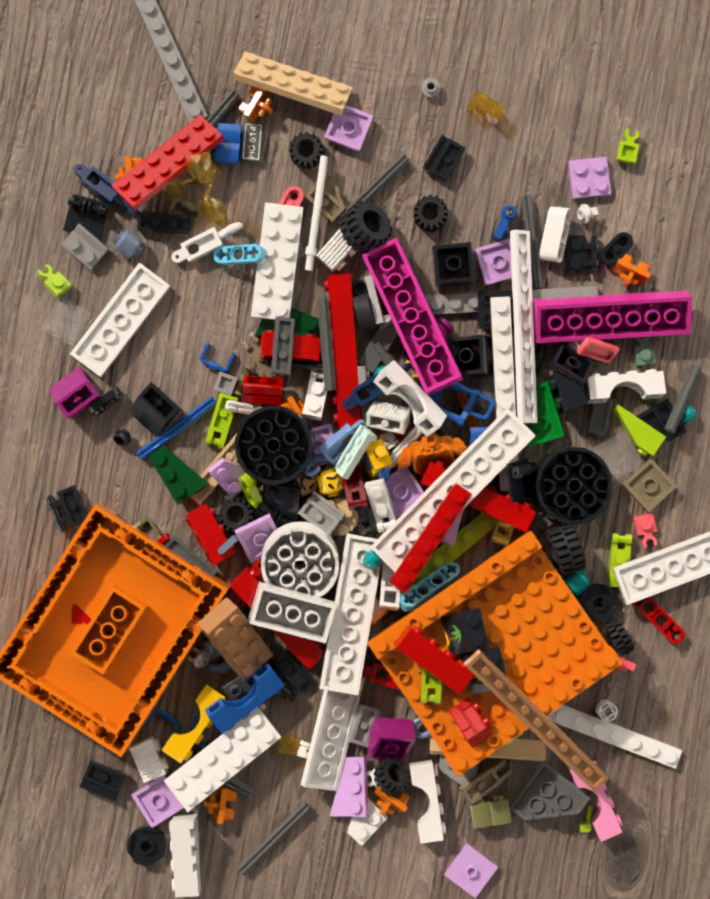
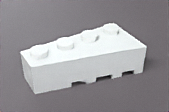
(185, 855)

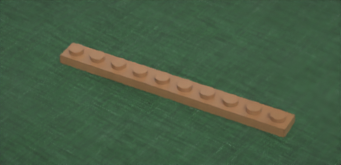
(535, 719)

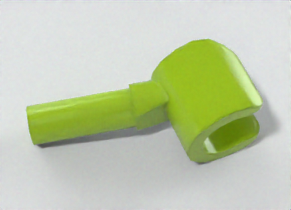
(585, 827)

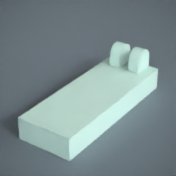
(354, 451)

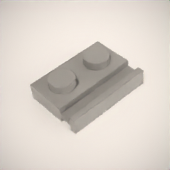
(85, 246)
(321, 513)

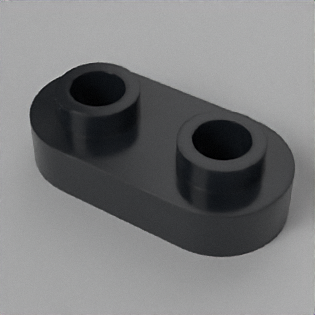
(616, 249)
(98, 406)

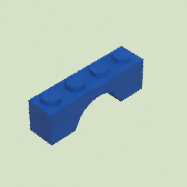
(227, 713)

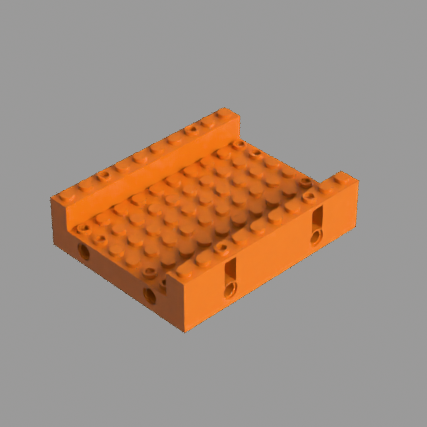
(139, 633)
(542, 636)

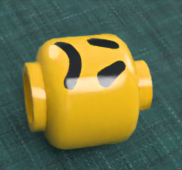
(330, 483)

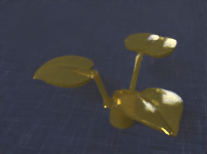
(203, 170)

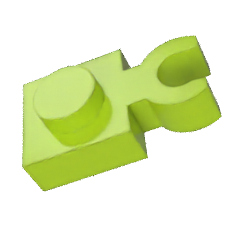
(628, 149)
(55, 283)

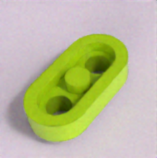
(250, 490)

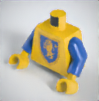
(377, 461)

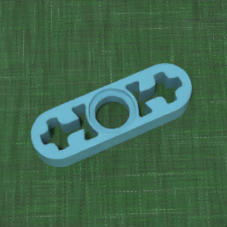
(246, 258)

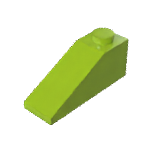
(643, 436)

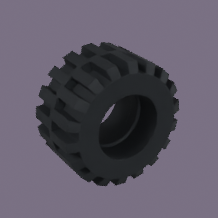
(365, 227)
(566, 549)

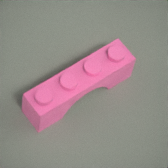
(604, 820)

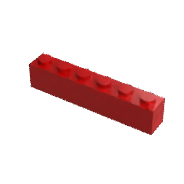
(489, 501)
(430, 537)
(306, 650)

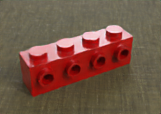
(433, 659)

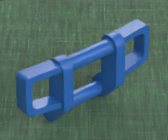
(473, 393)

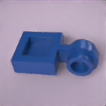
(502, 228)

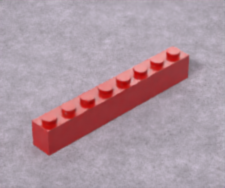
(343, 346)

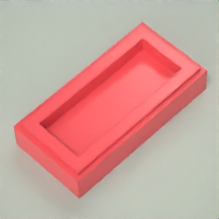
(598, 350)

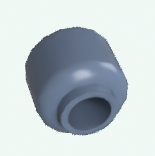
(128, 244)

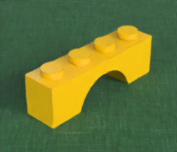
(180, 744)

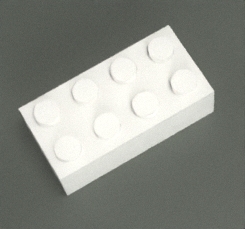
(292, 612)

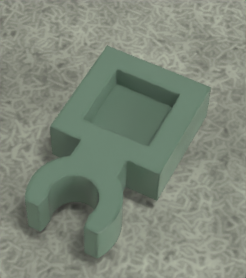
(643, 353)

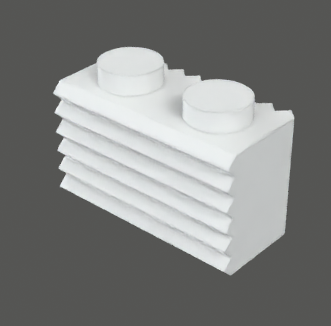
(335, 252)
(388, 417)
(148, 759)

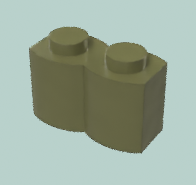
(490, 811)

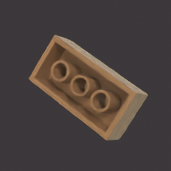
(235, 639)

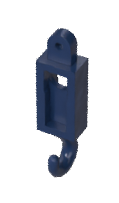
(103, 189)
(373, 389)

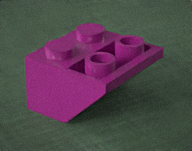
(74, 393)

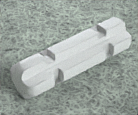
(240, 407)

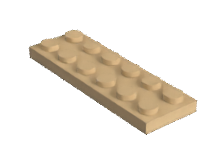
(292, 83)

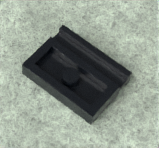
(444, 158)
(103, 780)

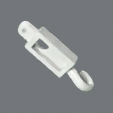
(207, 242)

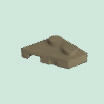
(332, 202)

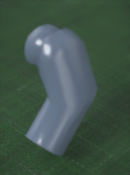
(222, 668)

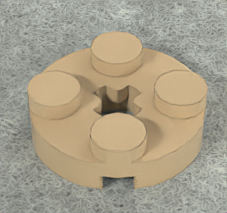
(349, 521)

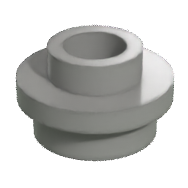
(430, 93)

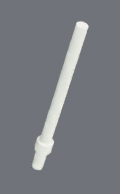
(311, 250)

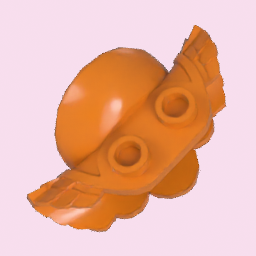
(430, 449)

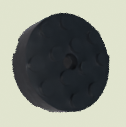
(294, 439)
(552, 483)

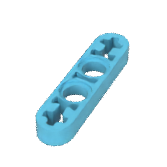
(432, 588)

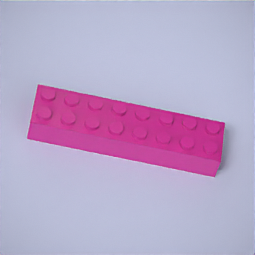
(612, 316)
(412, 317)

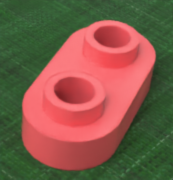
(286, 199)

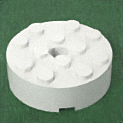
(304, 543)

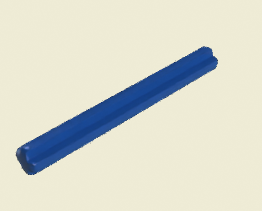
(177, 428)

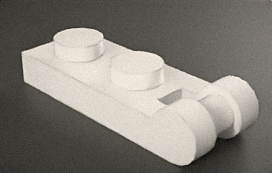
(315, 397)
(380, 504)

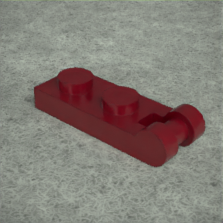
(353, 487)

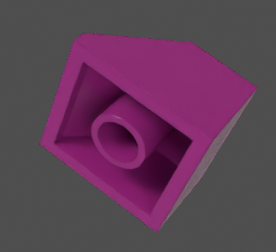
(390, 738)

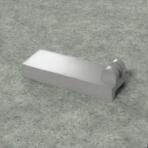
(381, 319)

